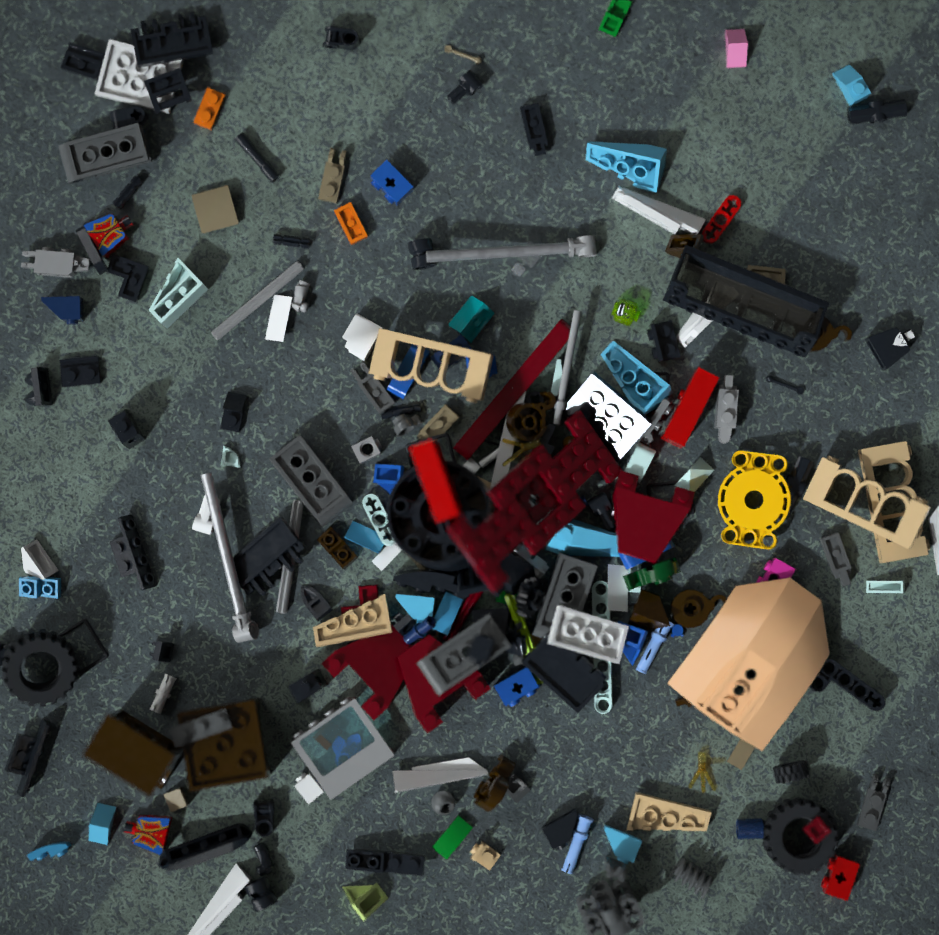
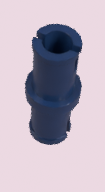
(419, 630)

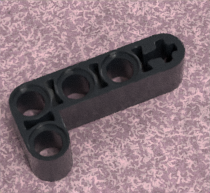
(849, 686)

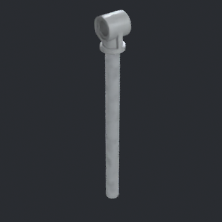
(583, 247)
(244, 628)

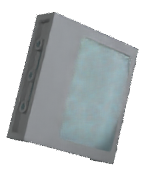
(341, 747)

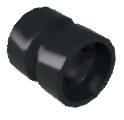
(418, 250)
(261, 894)

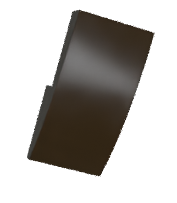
(337, 548)

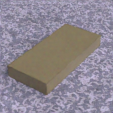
(740, 754)

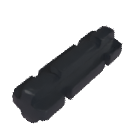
(128, 192)
(292, 241)

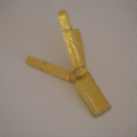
(524, 447)
(702, 772)

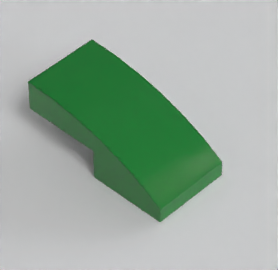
(614, 16)
(452, 837)

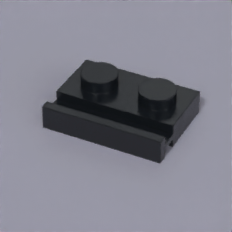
(83, 61)
(80, 371)

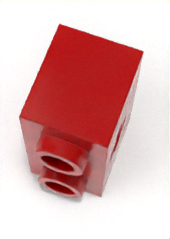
(840, 887)

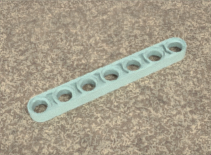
(606, 695)

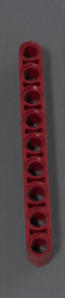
(509, 396)

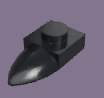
(315, 602)

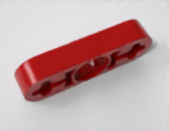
(733, 211)

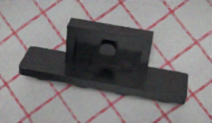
(131, 554)
(25, 755)

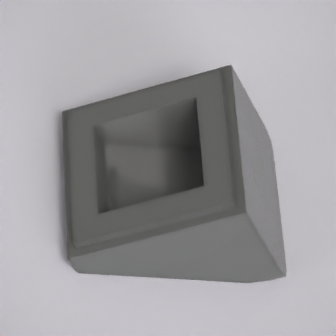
(517, 788)

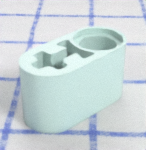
(640, 460)

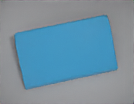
(365, 537)

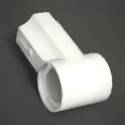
(203, 520)

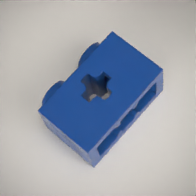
(401, 188)
(522, 677)

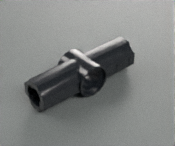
(877, 111)
(797, 480)

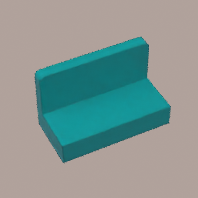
(471, 318)

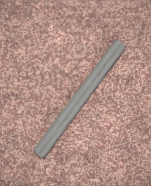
(257, 300)
(286, 577)

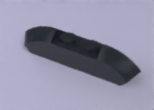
(205, 847)

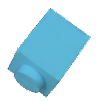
(851, 85)
(417, 606)
(623, 844)

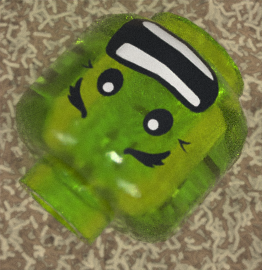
(625, 312)

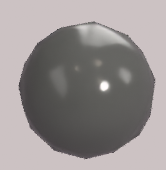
(443, 802)

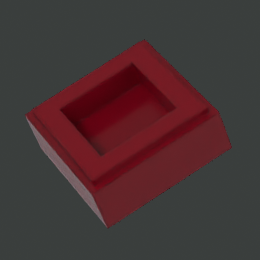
(816, 829)

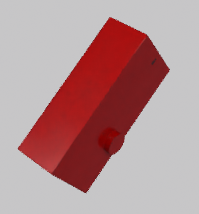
(689, 407)
(436, 480)

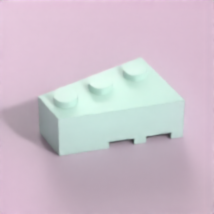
(177, 294)

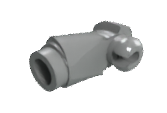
(300, 296)

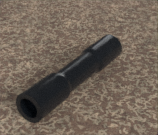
(264, 166)

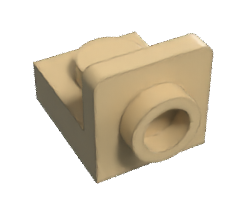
(484, 855)

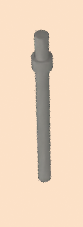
(560, 403)

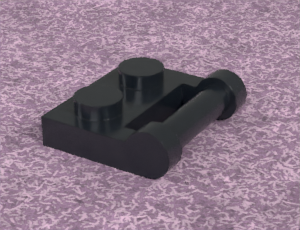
(164, 85)
(476, 584)

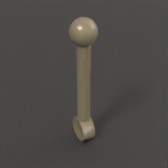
(448, 49)

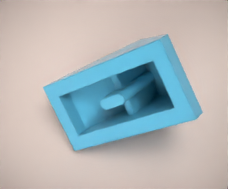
(101, 823)

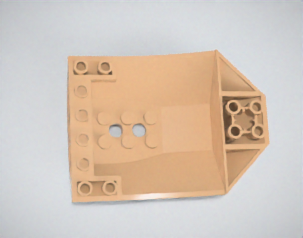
(764, 628)

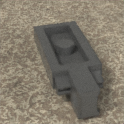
(664, 408)
(836, 557)

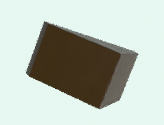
(677, 243)

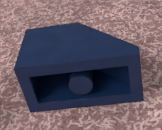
(66, 308)

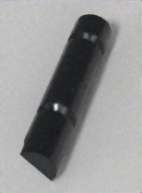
(405, 410)

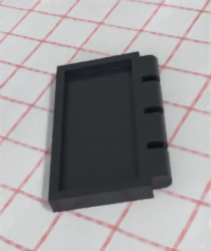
(564, 673)

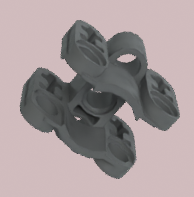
(609, 909)

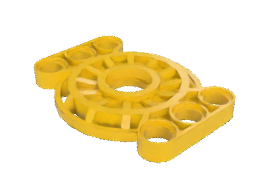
(752, 479)

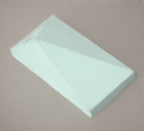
(695, 475)

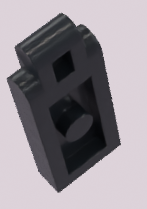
(534, 128)

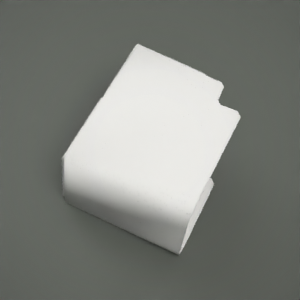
(361, 336)

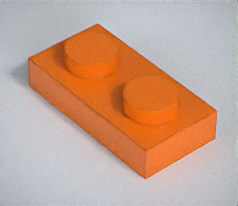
(209, 108)
(351, 223)

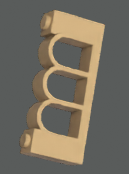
(385, 354)
(898, 454)
(821, 485)

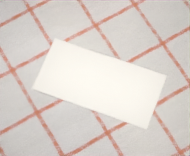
(278, 318)
(617, 588)

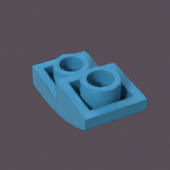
(36, 587)
(447, 612)
(53, 849)

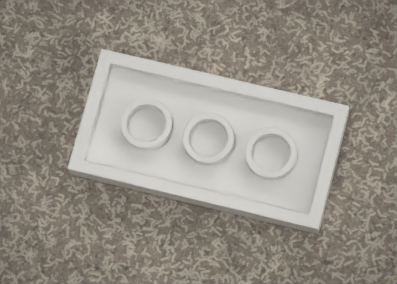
(588, 634)

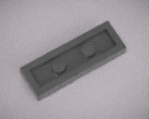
(200, 728)

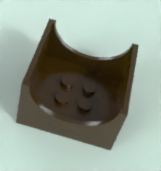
(133, 752)
(229, 755)

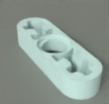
(368, 509)

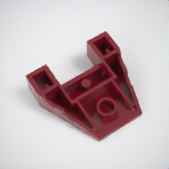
(645, 522)
(376, 664)
(421, 692)

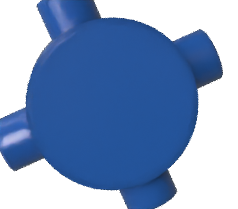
(677, 630)

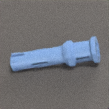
(658, 636)
(579, 834)

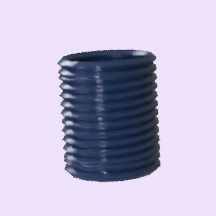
(749, 828)

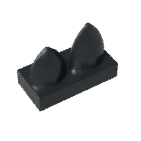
(41, 390)

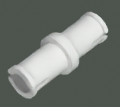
(162, 693)

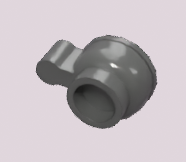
(403, 422)

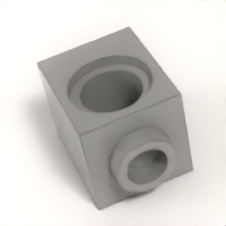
(358, 449)

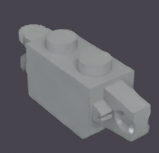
(56, 263)
(726, 409)

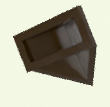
(648, 612)

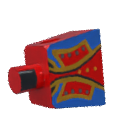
(108, 233)
(150, 832)

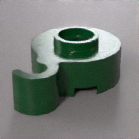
(655, 573)

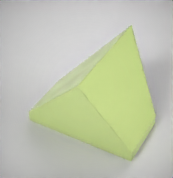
(365, 898)

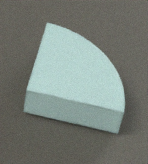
(230, 458)

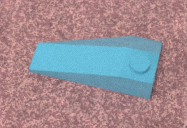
(636, 162)
(636, 380)
(583, 540)

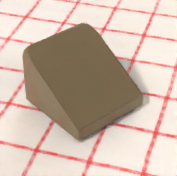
(176, 799)

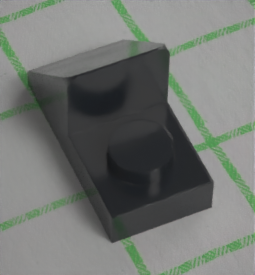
(233, 411)

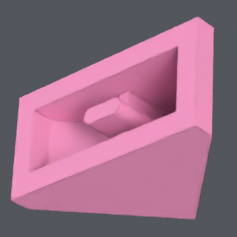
(736, 48)

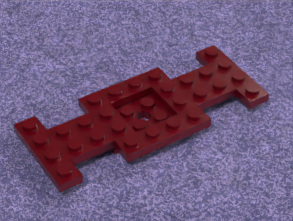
(551, 483)

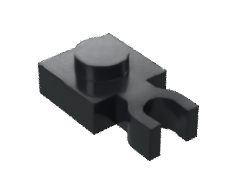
(515, 639)

